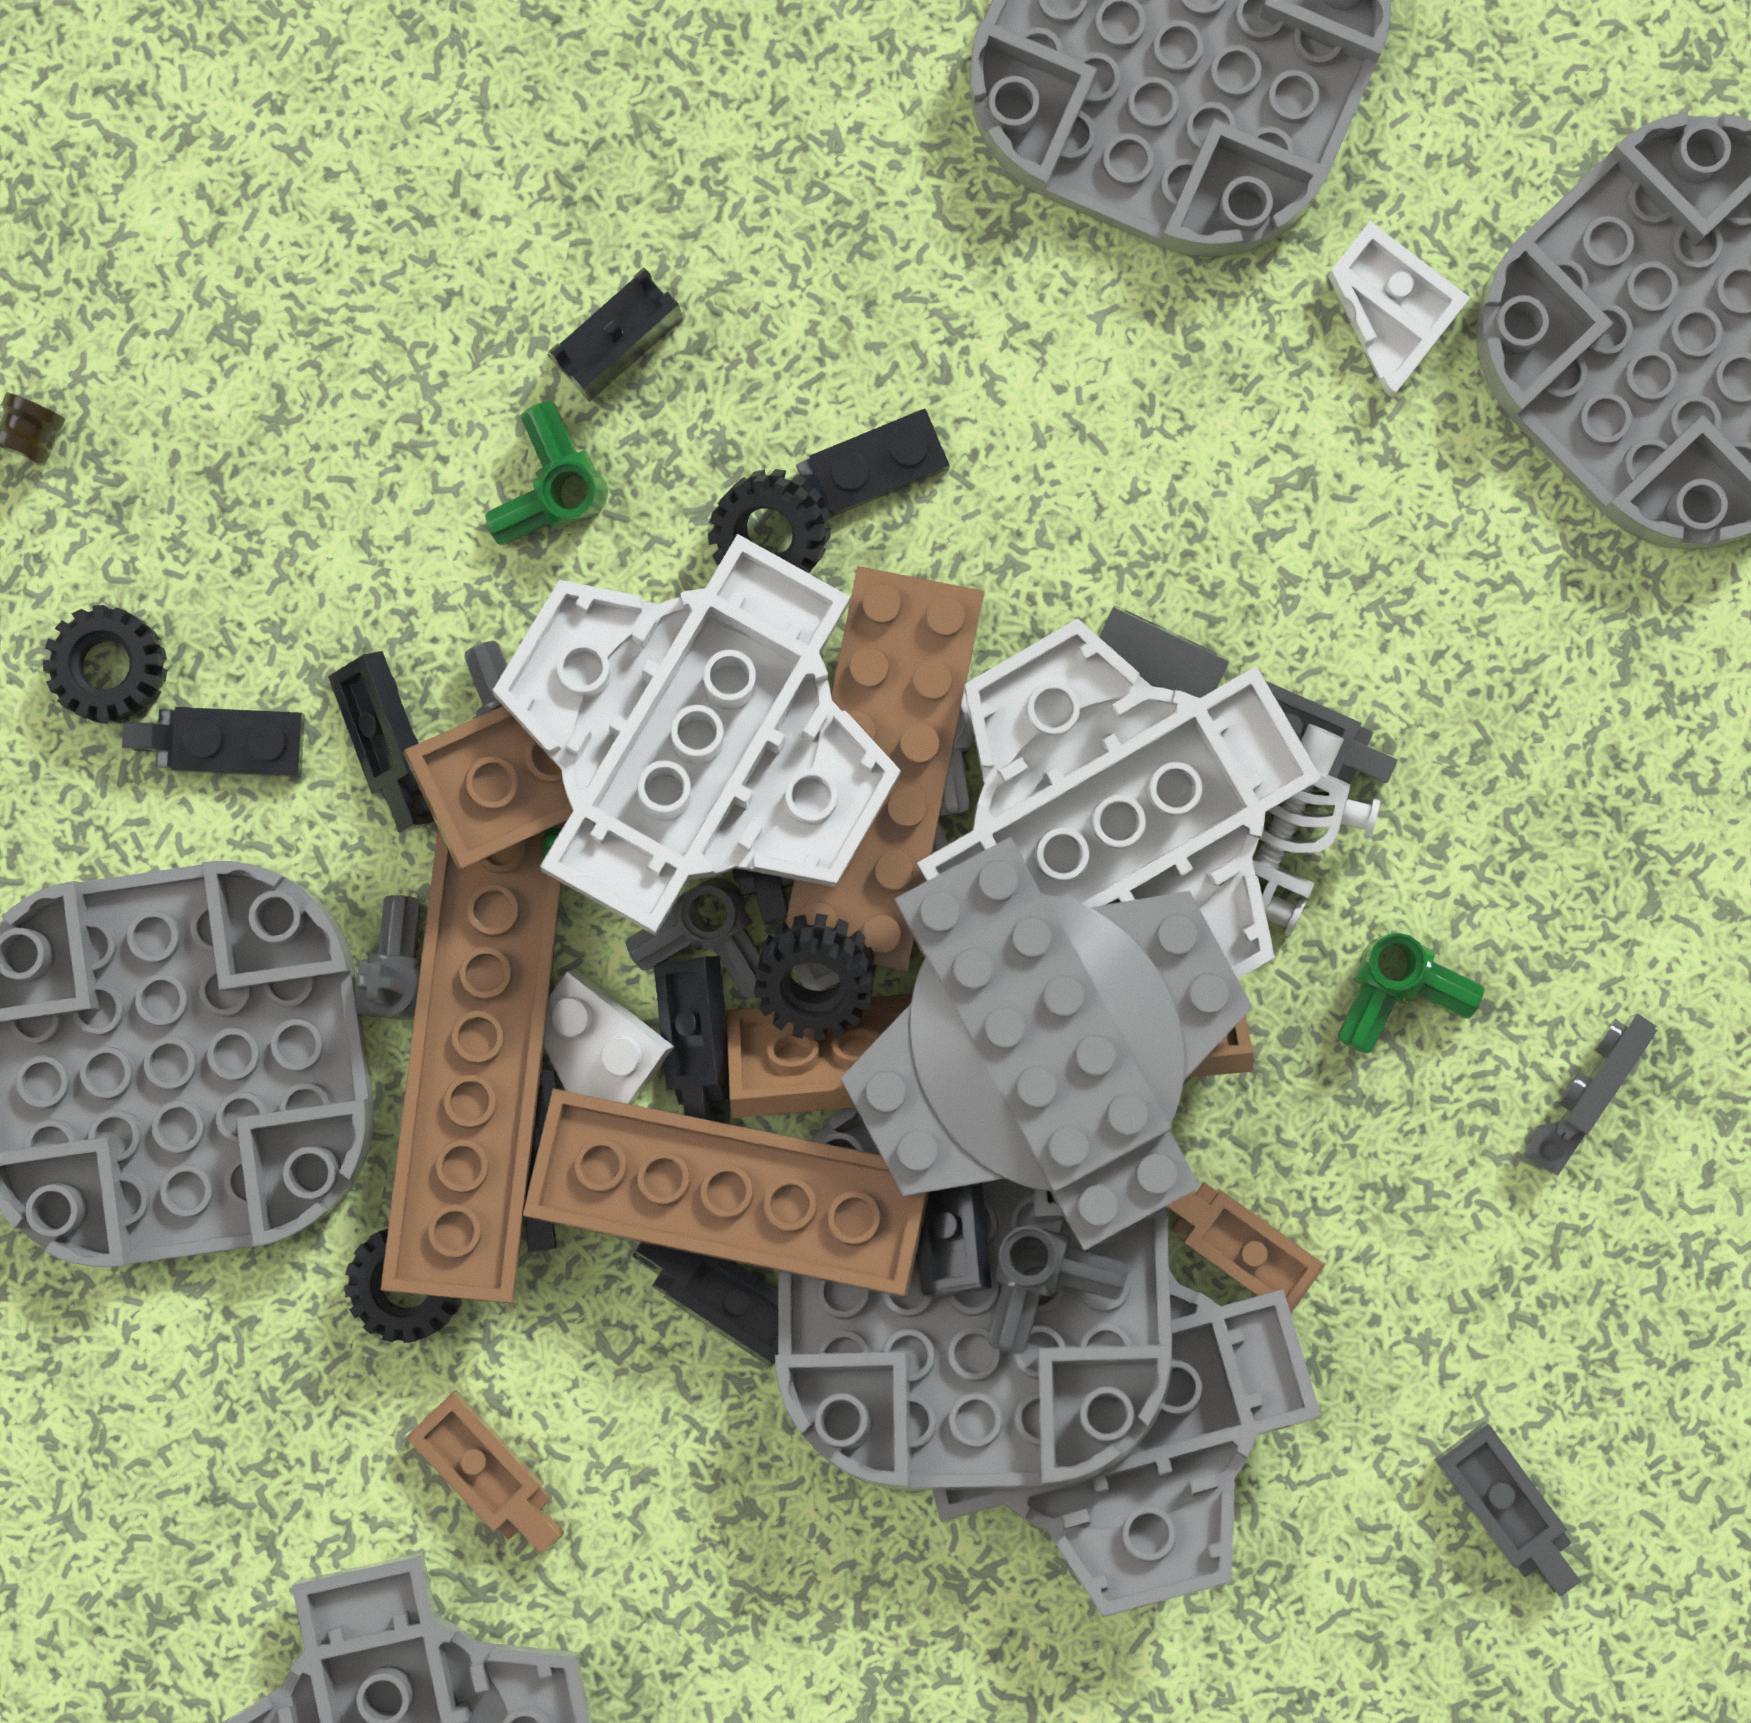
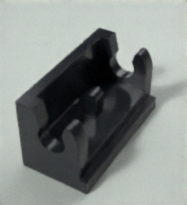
(616, 335)

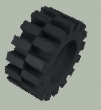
(779, 494)
(68, 659)
(811, 1007)
(378, 1312)

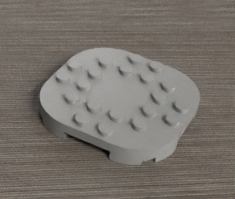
(1175, 114)
(1629, 332)
(177, 1064)
(925, 1403)

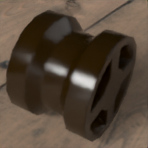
(27, 428)

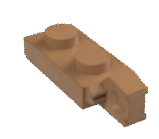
(1244, 1244)
(485, 1472)

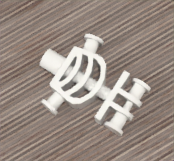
(1288, 815)

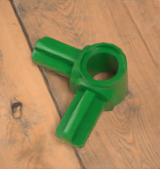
(559, 463)
(1422, 979)

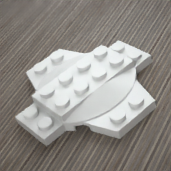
(696, 734)
(1130, 783)

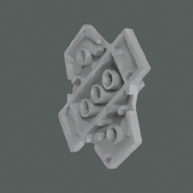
(1046, 1043)
(1167, 1509)
(390, 1658)

